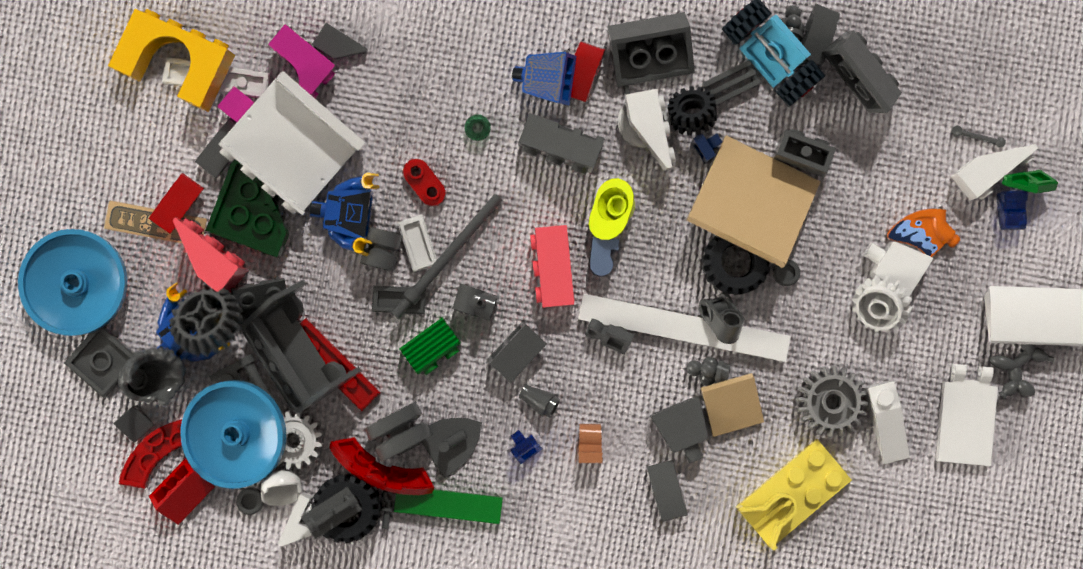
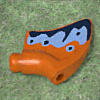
(925, 230)

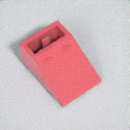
(209, 261)

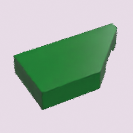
(1031, 181)

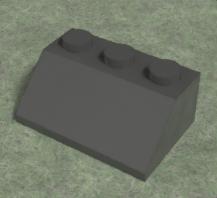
(651, 49)
(863, 72)

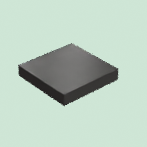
(100, 360)

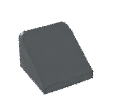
(134, 423)

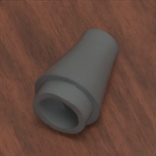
(540, 400)

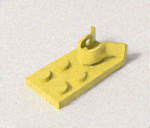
(793, 493)

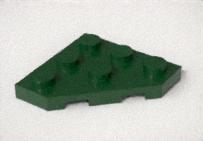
(248, 214)

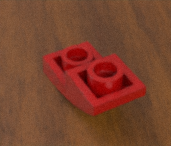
(586, 69)
(176, 202)

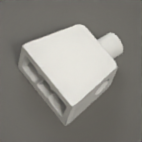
(898, 263)

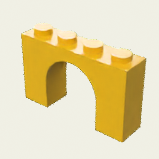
(148, 33)

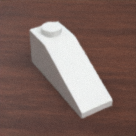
(887, 421)

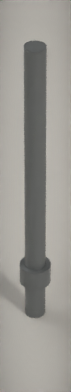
(413, 294)

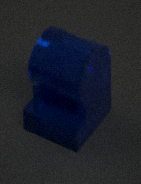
(1012, 209)

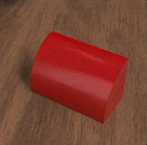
(180, 492)

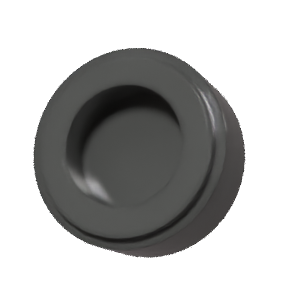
(788, 275)
(249, 501)

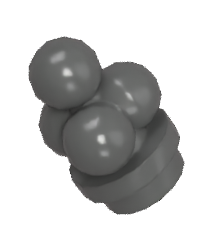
(794, 22)
(710, 370)

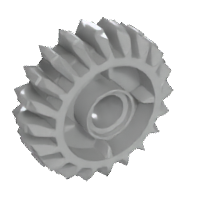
(815, 401)

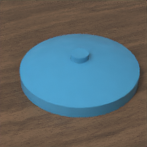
(72, 282)
(233, 434)

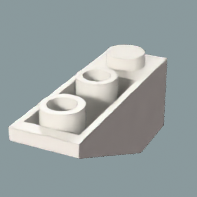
(646, 119)
(984, 171)

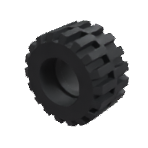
(728, 284)
(369, 501)

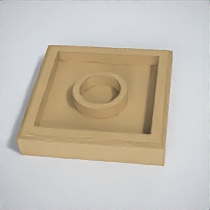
(732, 405)

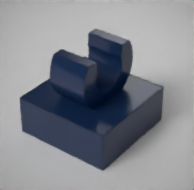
(705, 147)

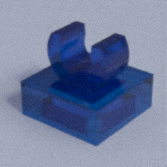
(525, 447)

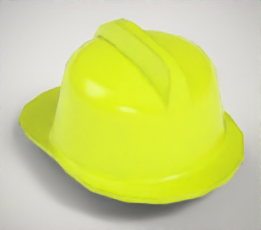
(611, 209)

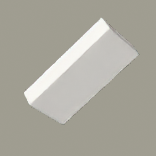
(417, 243)

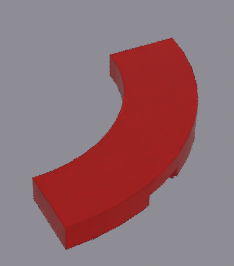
(149, 453)
(391, 479)

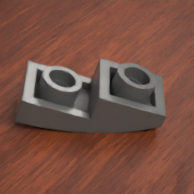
(820, 32)
(211, 158)
(667, 490)

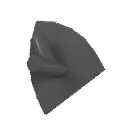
(452, 442)

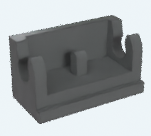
(516, 352)

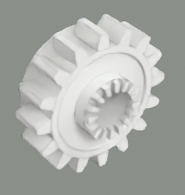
(875, 315)
(308, 440)

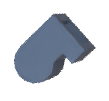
(600, 259)

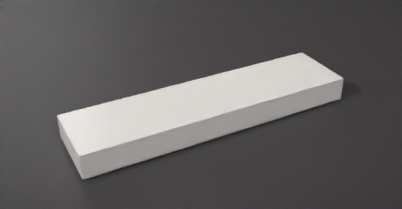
(247, 81)

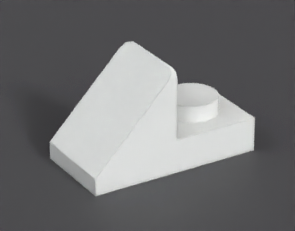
(296, 527)

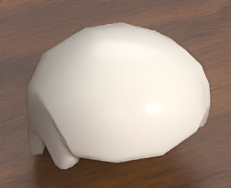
(280, 488)

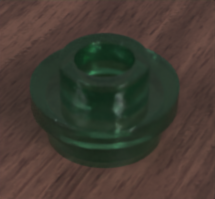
(477, 119)

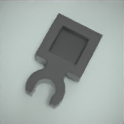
(612, 336)

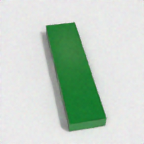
(452, 505)

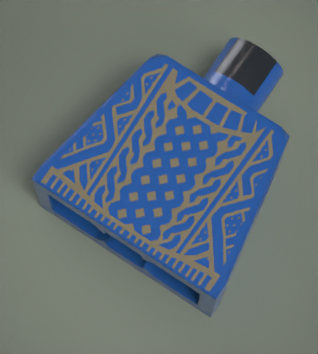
(547, 76)

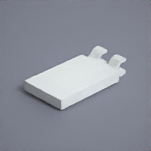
(967, 417)

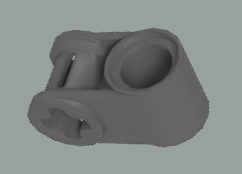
(722, 317)

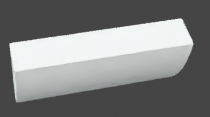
(1034, 315)

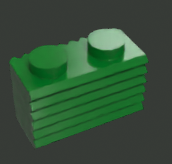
(431, 346)

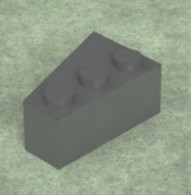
(560, 144)

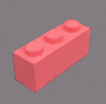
(553, 266)

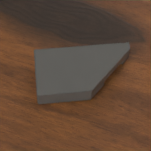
(336, 43)

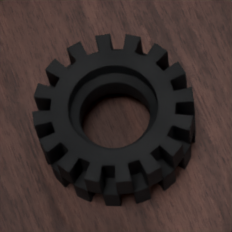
(696, 121)

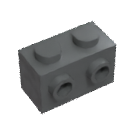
(804, 152)

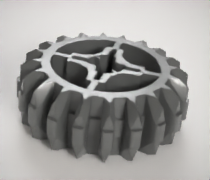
(213, 326)

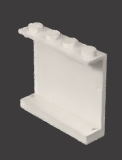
(290, 143)

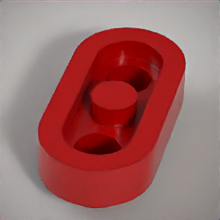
(424, 182)

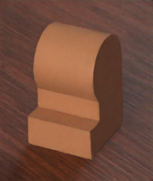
(590, 443)

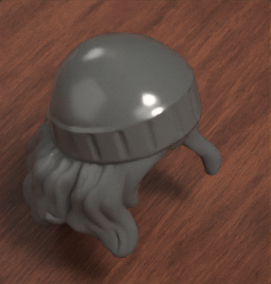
(152, 376)

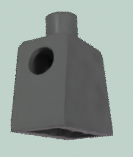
(683, 427)

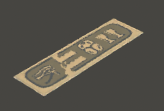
(135, 220)

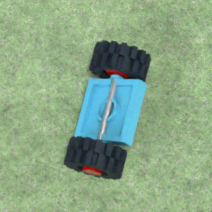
(774, 51)

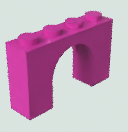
(308, 63)

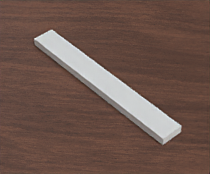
(681, 327)

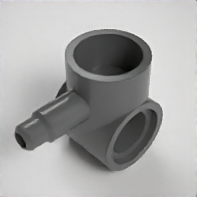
(475, 302)

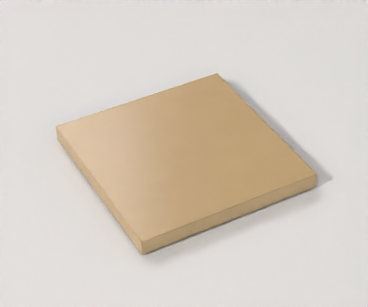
(753, 201)

